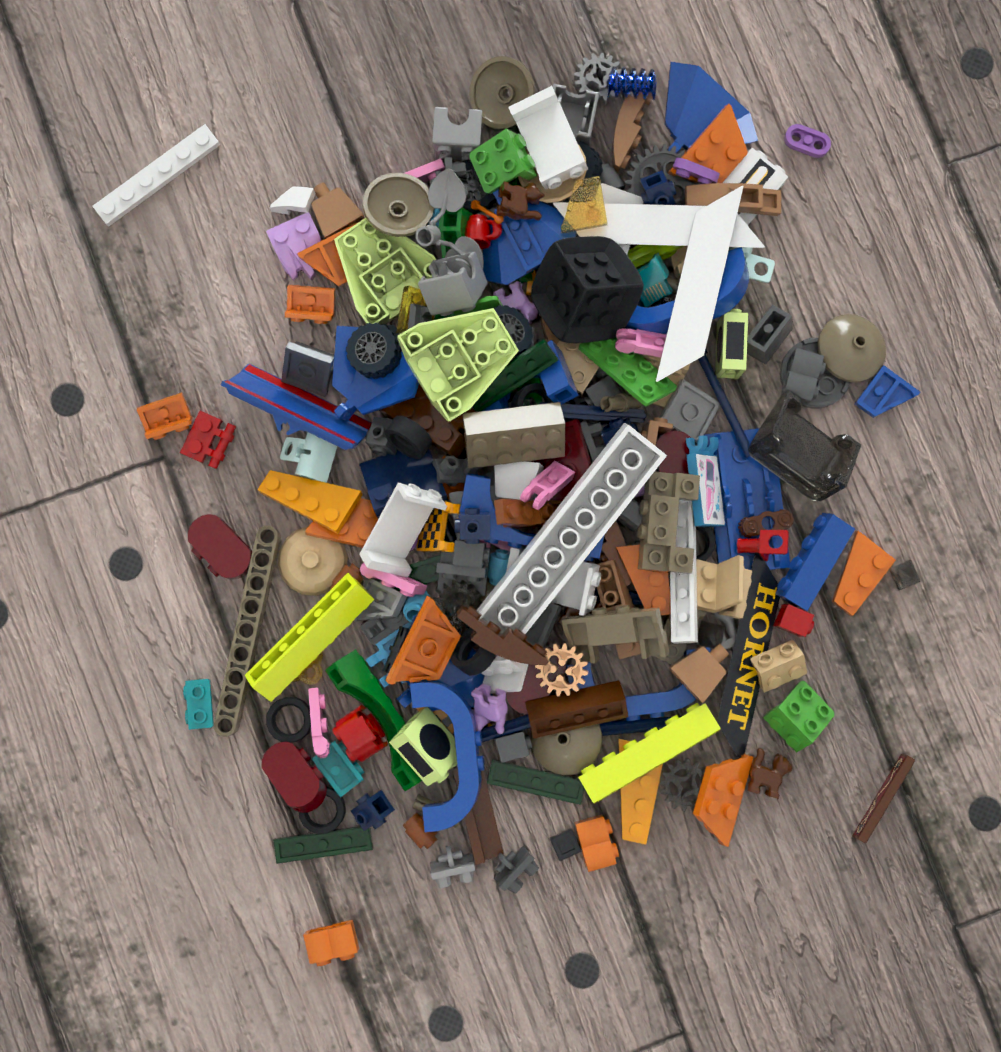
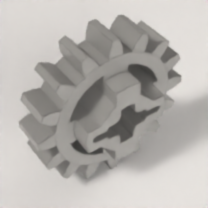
(598, 66)

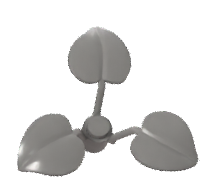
(450, 195)

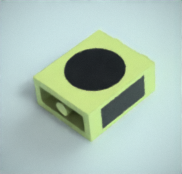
(731, 344)
(426, 746)

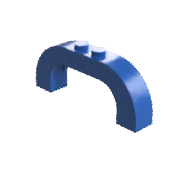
(731, 291)
(649, 703)
(467, 739)

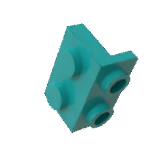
(199, 704)
(339, 769)

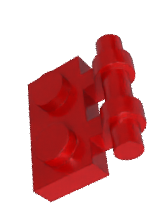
(201, 437)

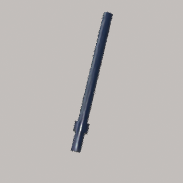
(725, 404)

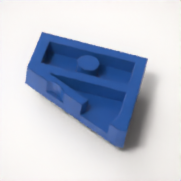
(885, 392)

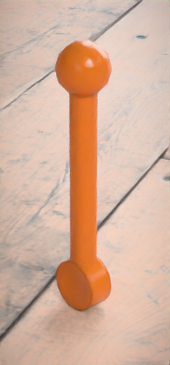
(476, 206)

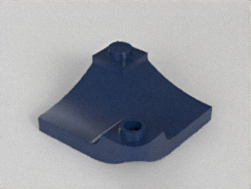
(385, 472)

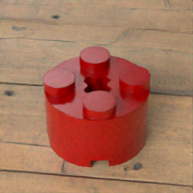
(360, 734)

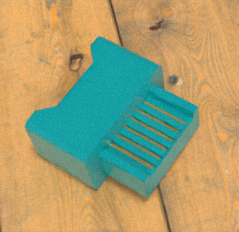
(654, 280)

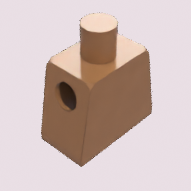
(334, 210)
(701, 671)

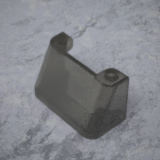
(802, 452)

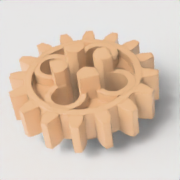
(575, 671)

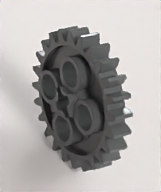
(650, 161)

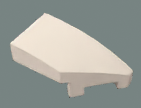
(294, 199)

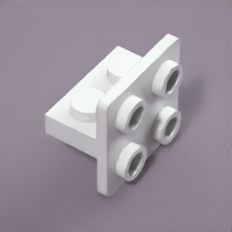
(505, 675)

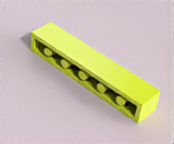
(309, 637)
(648, 753)

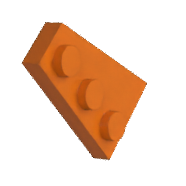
(861, 574)
(650, 585)

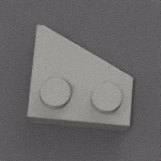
(387, 601)

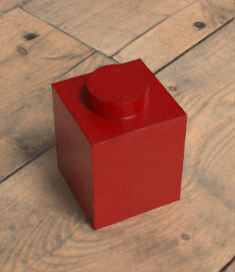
(794, 620)

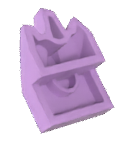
(292, 238)

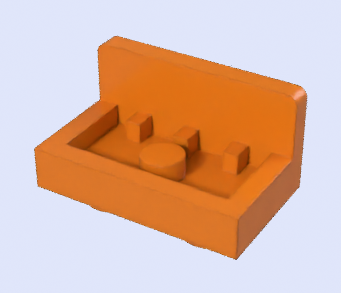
(310, 303)
(165, 416)

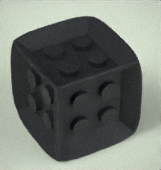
(586, 289)

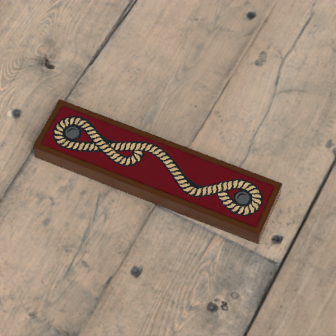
(883, 798)

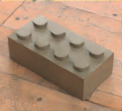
(514, 435)

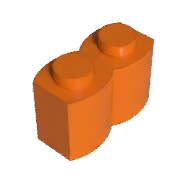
(595, 842)
(331, 942)

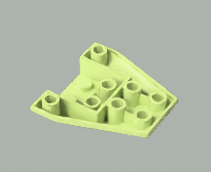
(379, 269)
(457, 358)

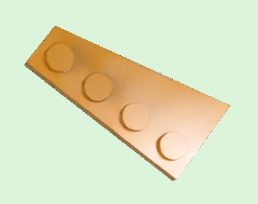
(316, 500)
(638, 803)

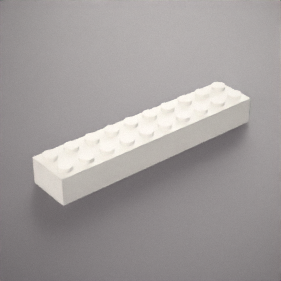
(572, 531)

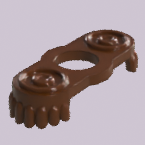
(751, 526)

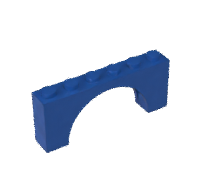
(477, 495)

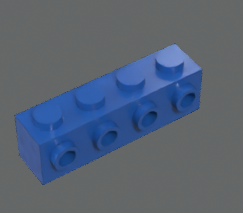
(814, 561)

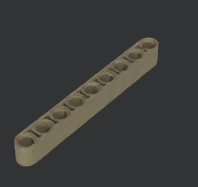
(239, 640)

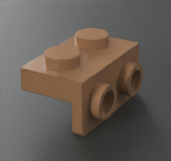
(656, 426)

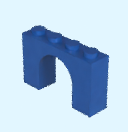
(555, 379)

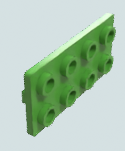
(629, 371)

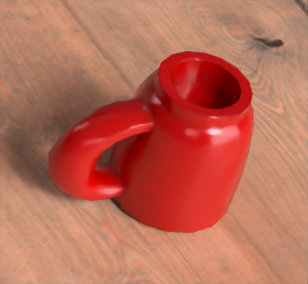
(479, 230)

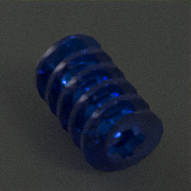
(632, 82)

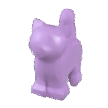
(518, 300)
(489, 708)

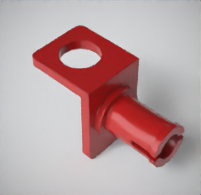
(762, 544)

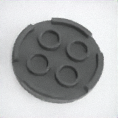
(830, 388)

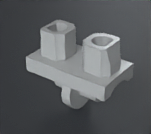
(452, 864)

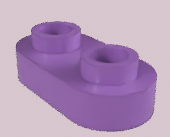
(807, 139)
(688, 168)

